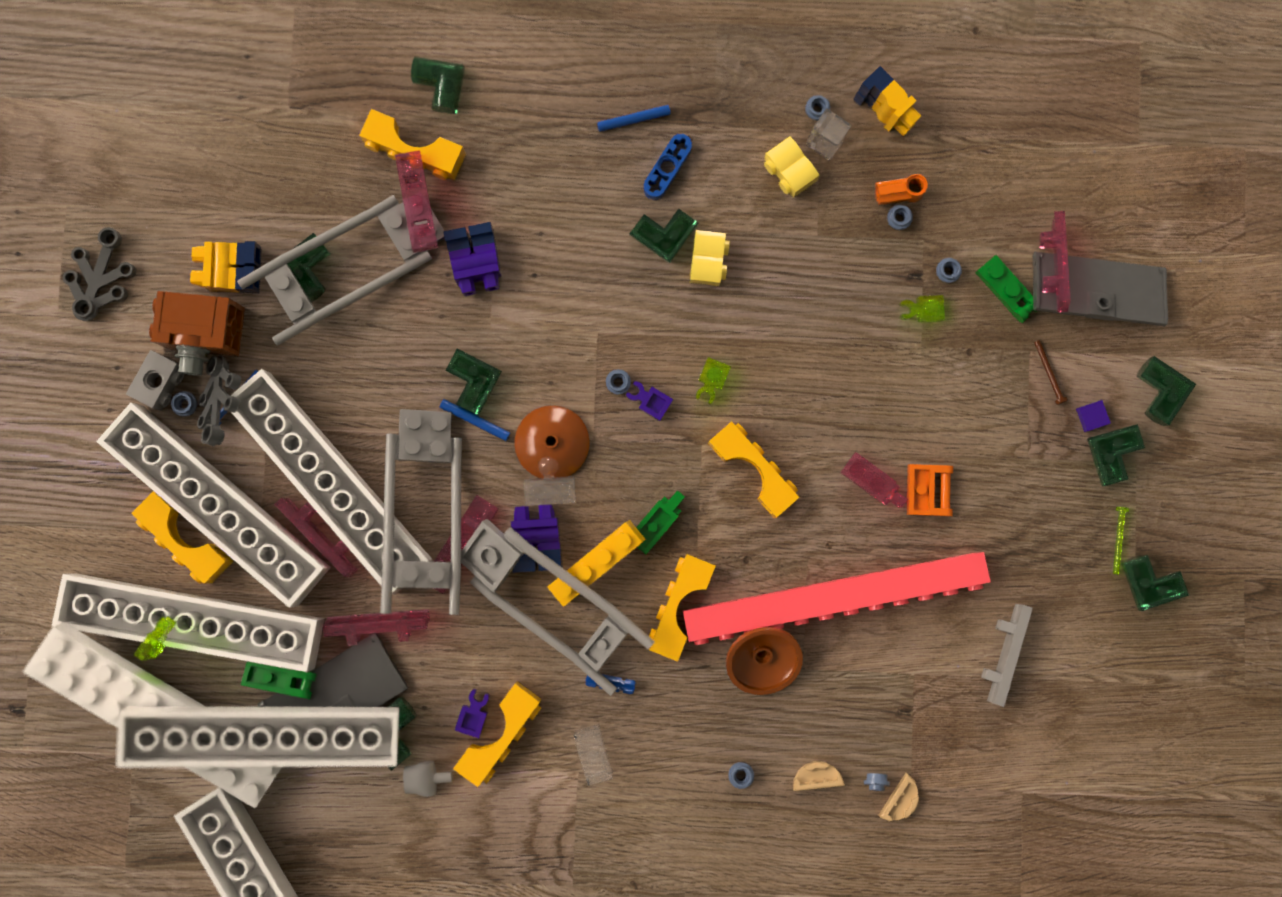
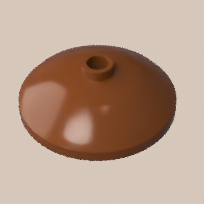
(557, 422)
(768, 670)

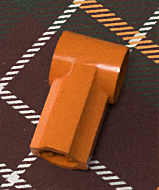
(898, 190)

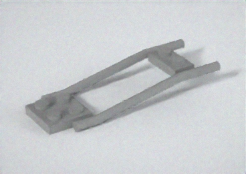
(294, 298)
(422, 438)
(491, 559)

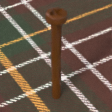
(1060, 399)

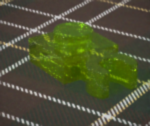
(927, 308)
(713, 377)
(153, 643)

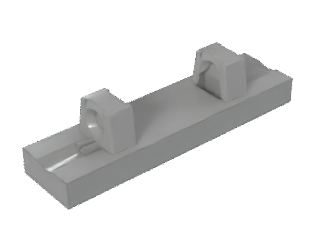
(1009, 655)

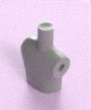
(423, 779)

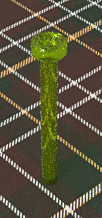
(1119, 538)

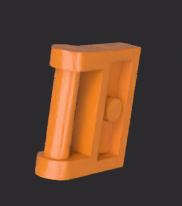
(922, 490)

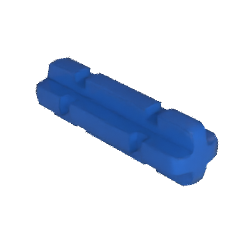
(626, 685)

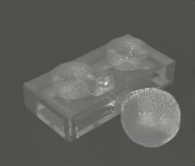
(550, 488)

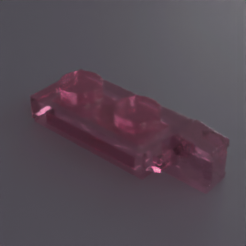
(873, 481)

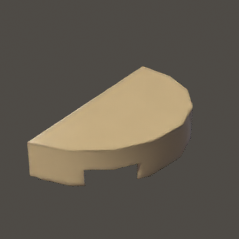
(817, 775)
(902, 800)

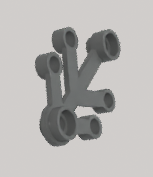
(97, 279)
(214, 396)

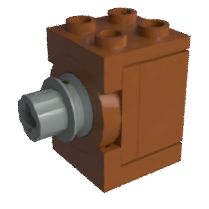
(196, 327)

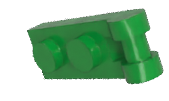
(1006, 288)
(277, 679)

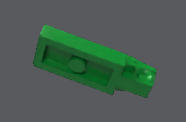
(659, 521)

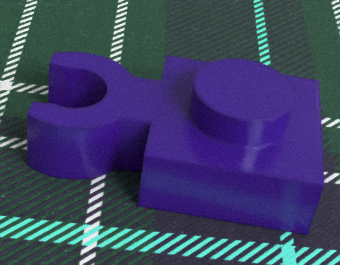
(653, 402)
(472, 717)

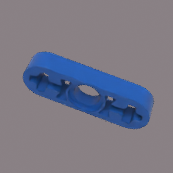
(670, 148)

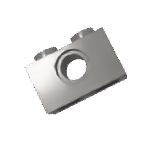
(144, 387)

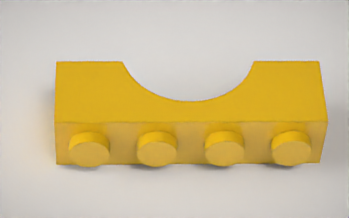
(440, 157)
(775, 493)
(161, 520)
(599, 560)
(692, 576)
(479, 759)

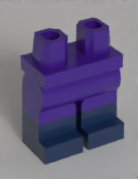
(475, 266)
(540, 533)

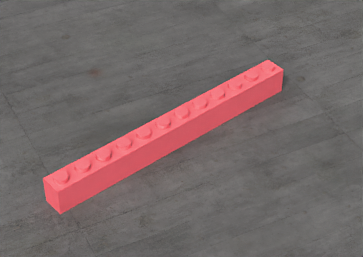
(836, 596)

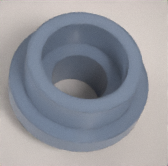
(816, 101)
(902, 210)
(954, 265)
(618, 374)
(177, 400)
(876, 781)
(741, 783)

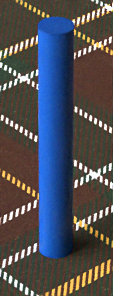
(633, 118)
(475, 420)

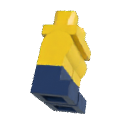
(888, 101)
(225, 265)

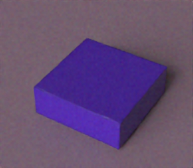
(1093, 416)

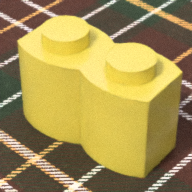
(791, 167)
(708, 258)

